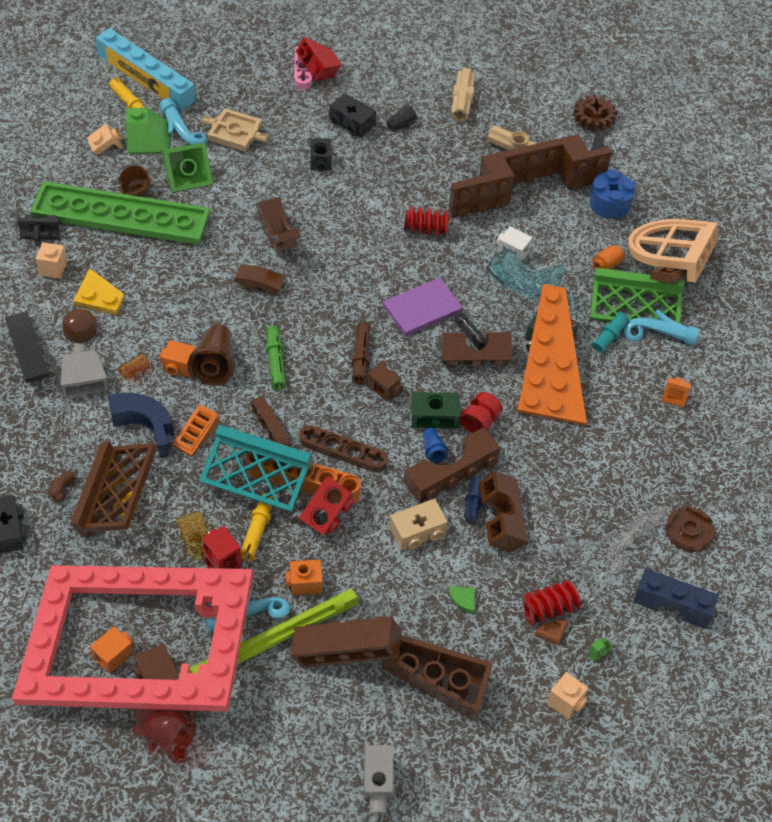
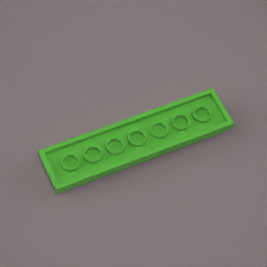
(122, 212)

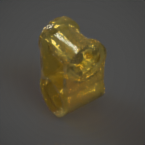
(192, 530)

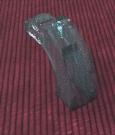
(519, 277)

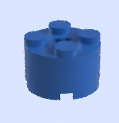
(612, 194)

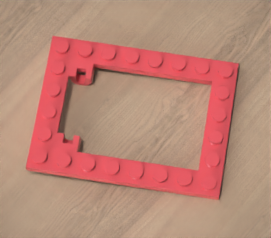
(200, 691)

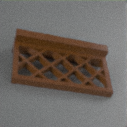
(100, 484)

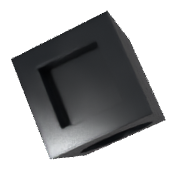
(320, 154)

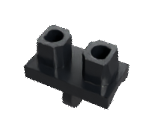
(39, 228)

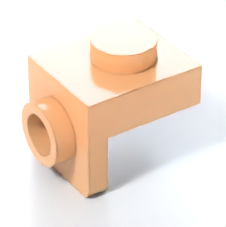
(104, 138)

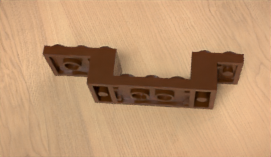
(503, 169)

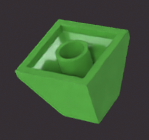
(146, 132)
(187, 167)

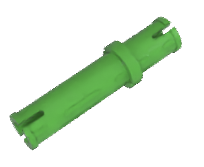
(274, 350)

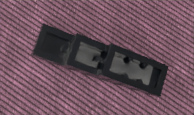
(26, 347)

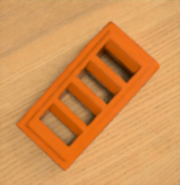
(203, 417)

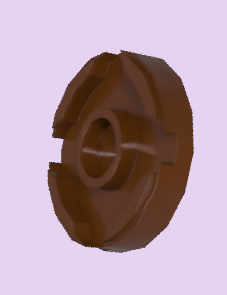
(690, 529)

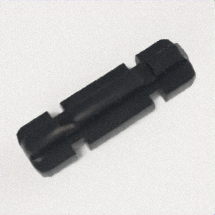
(471, 330)

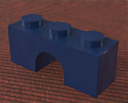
(661, 590)

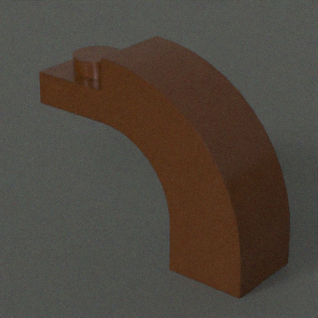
(275, 225)

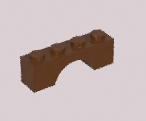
(428, 479)

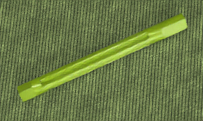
(285, 630)

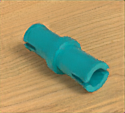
(610, 332)

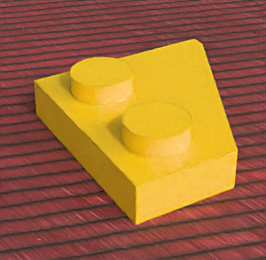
(98, 294)

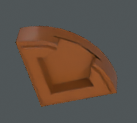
(552, 631)

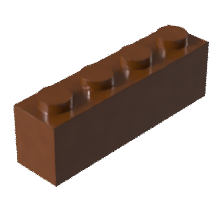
(346, 642)

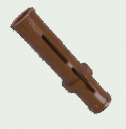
(360, 360)

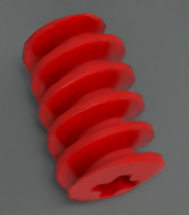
(426, 220)
(550, 599)

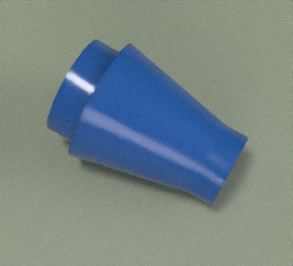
(435, 447)

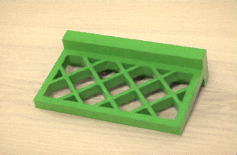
(634, 283)

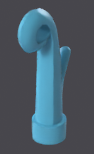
(170, 111)
(665, 325)
(258, 606)

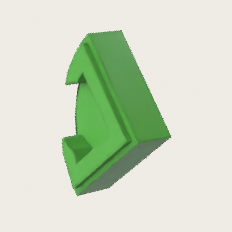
(463, 597)
(599, 649)

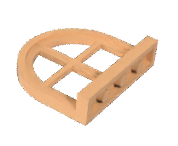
(695, 258)

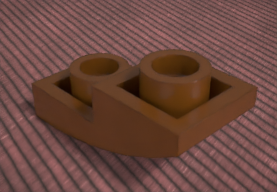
(253, 276)

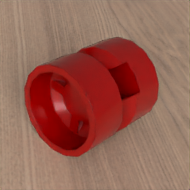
(481, 412)

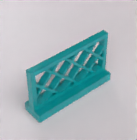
(264, 448)

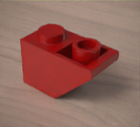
(318, 59)

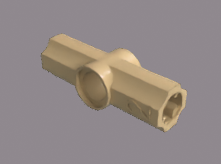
(463, 94)
(508, 139)

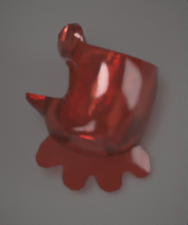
(164, 729)

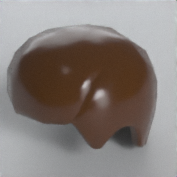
(134, 178)
(79, 326)

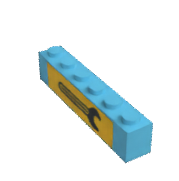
(145, 69)

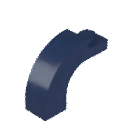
(146, 411)

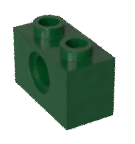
(435, 410)

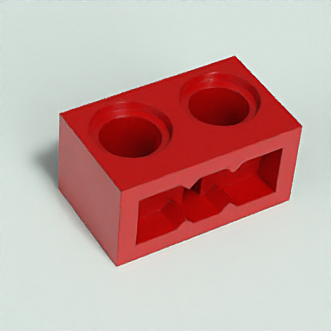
(322, 501)
(221, 550)

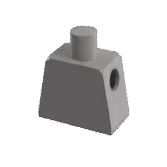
(82, 373)
(378, 767)

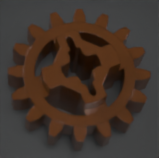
(595, 113)

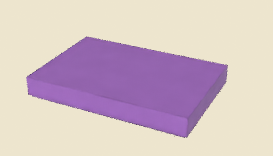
(422, 306)

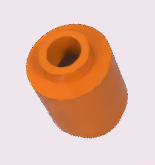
(608, 258)

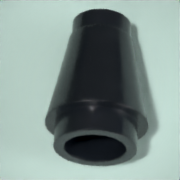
(402, 118)

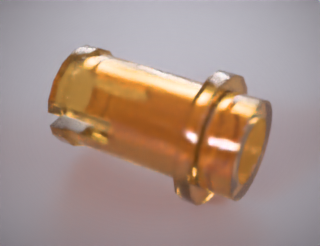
(134, 366)

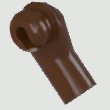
(57, 485)

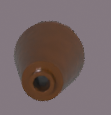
(213, 357)

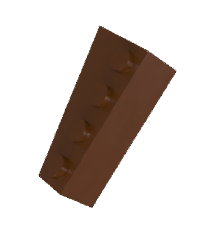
(443, 674)

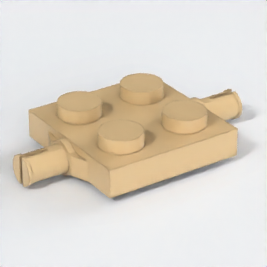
(234, 129)

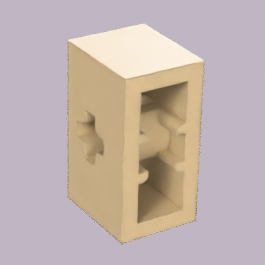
(418, 525)

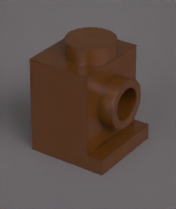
(384, 381)

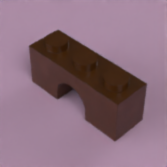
(496, 349)
(508, 528)

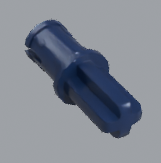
(473, 501)

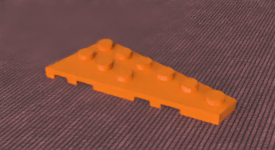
(552, 373)

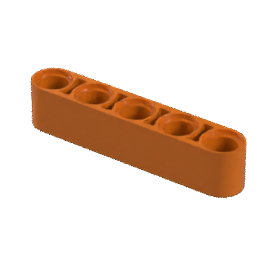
(313, 479)

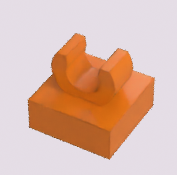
(676, 391)

